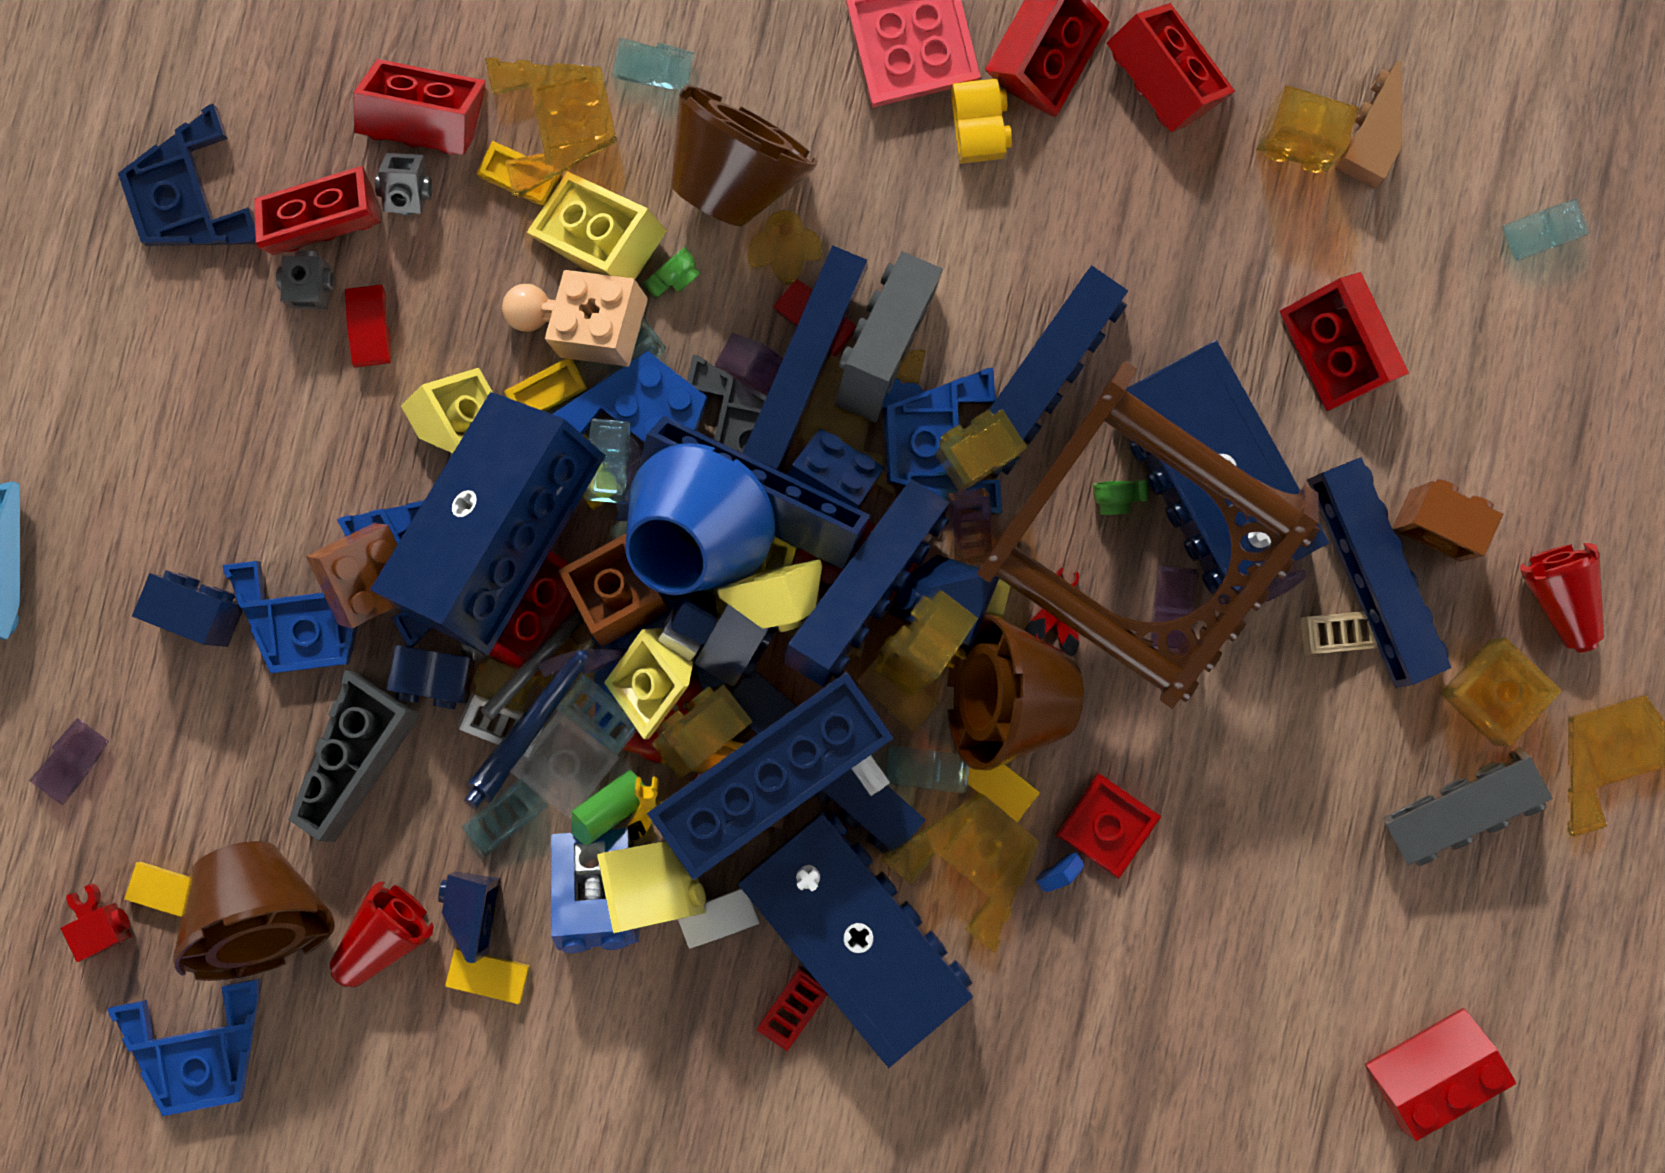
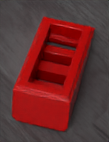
(807, 980)

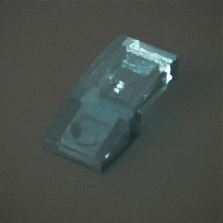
(651, 65)
(1546, 229)
(614, 441)
(927, 769)

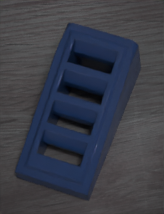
(694, 615)

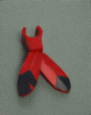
(1044, 621)

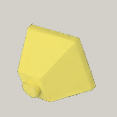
(446, 408)
(776, 595)
(649, 681)

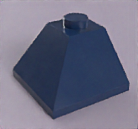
(953, 578)
(470, 911)

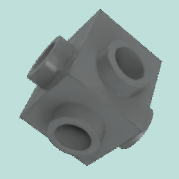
(403, 183)
(305, 280)

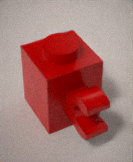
(95, 928)

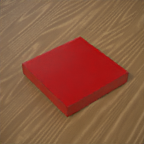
(1108, 825)

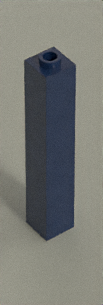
(806, 358)

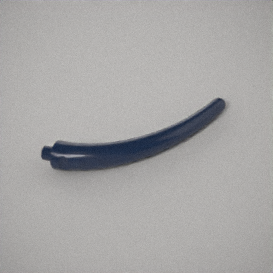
(497, 767)

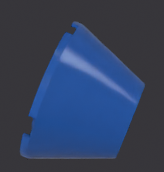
(711, 500)

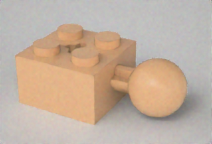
(589, 320)

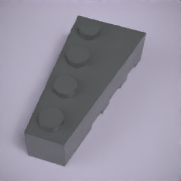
(886, 335)
(351, 755)
(1469, 808)

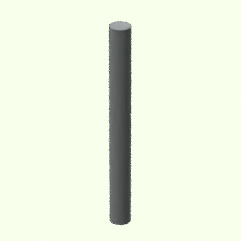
(531, 666)

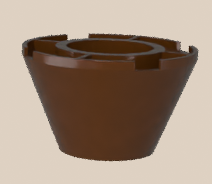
(732, 158)
(1011, 695)
(247, 914)

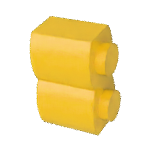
(979, 121)

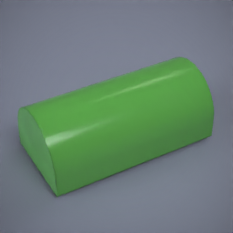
(605, 809)

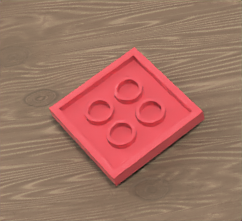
(911, 47)

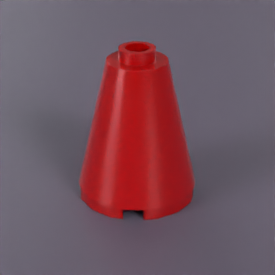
(1569, 593)
(380, 934)

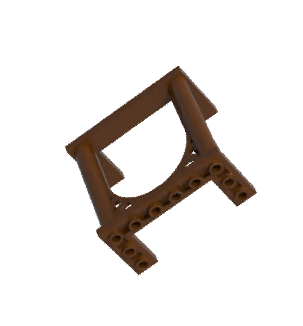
(1284, 517)

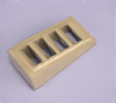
(1311, 637)

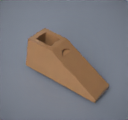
(1378, 132)

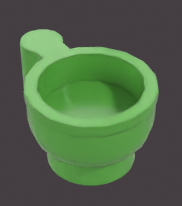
(676, 272)
(1117, 495)

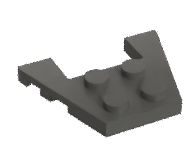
(739, 406)

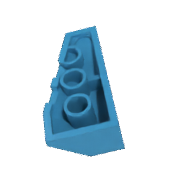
(9, 558)

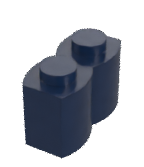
(430, 675)

